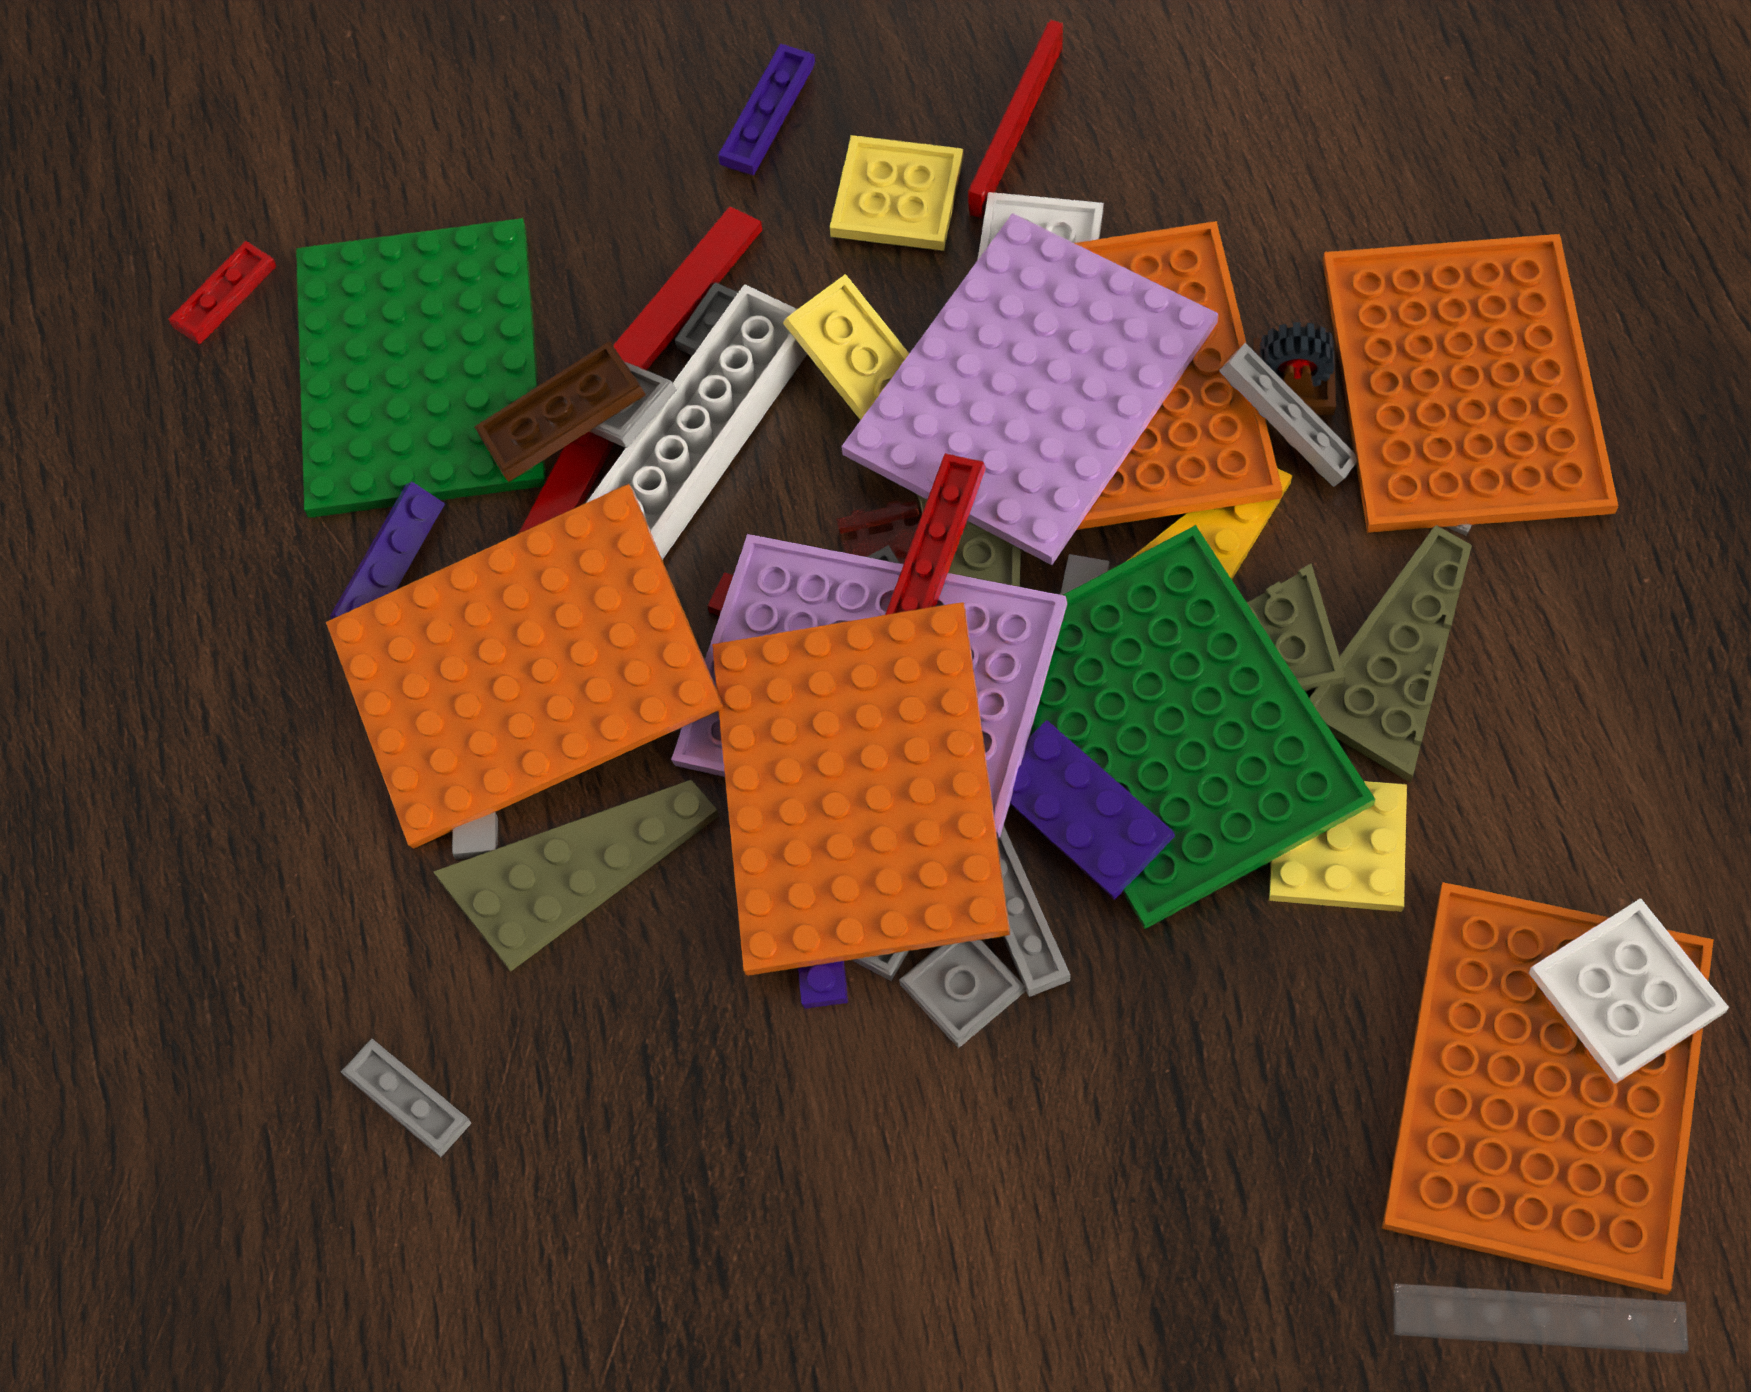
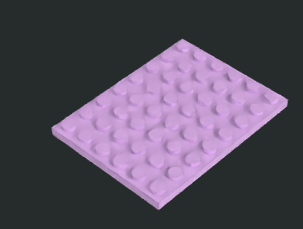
(1040, 373)
(803, 586)

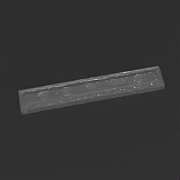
(1540, 1318)

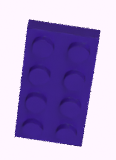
(1086, 811)

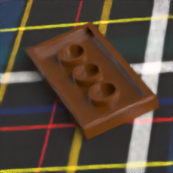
(559, 411)

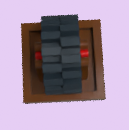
(1303, 361)

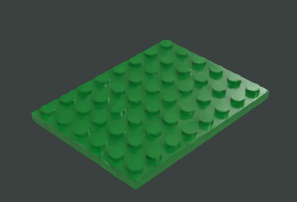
(405, 357)
(1196, 719)

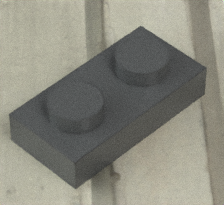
(704, 318)

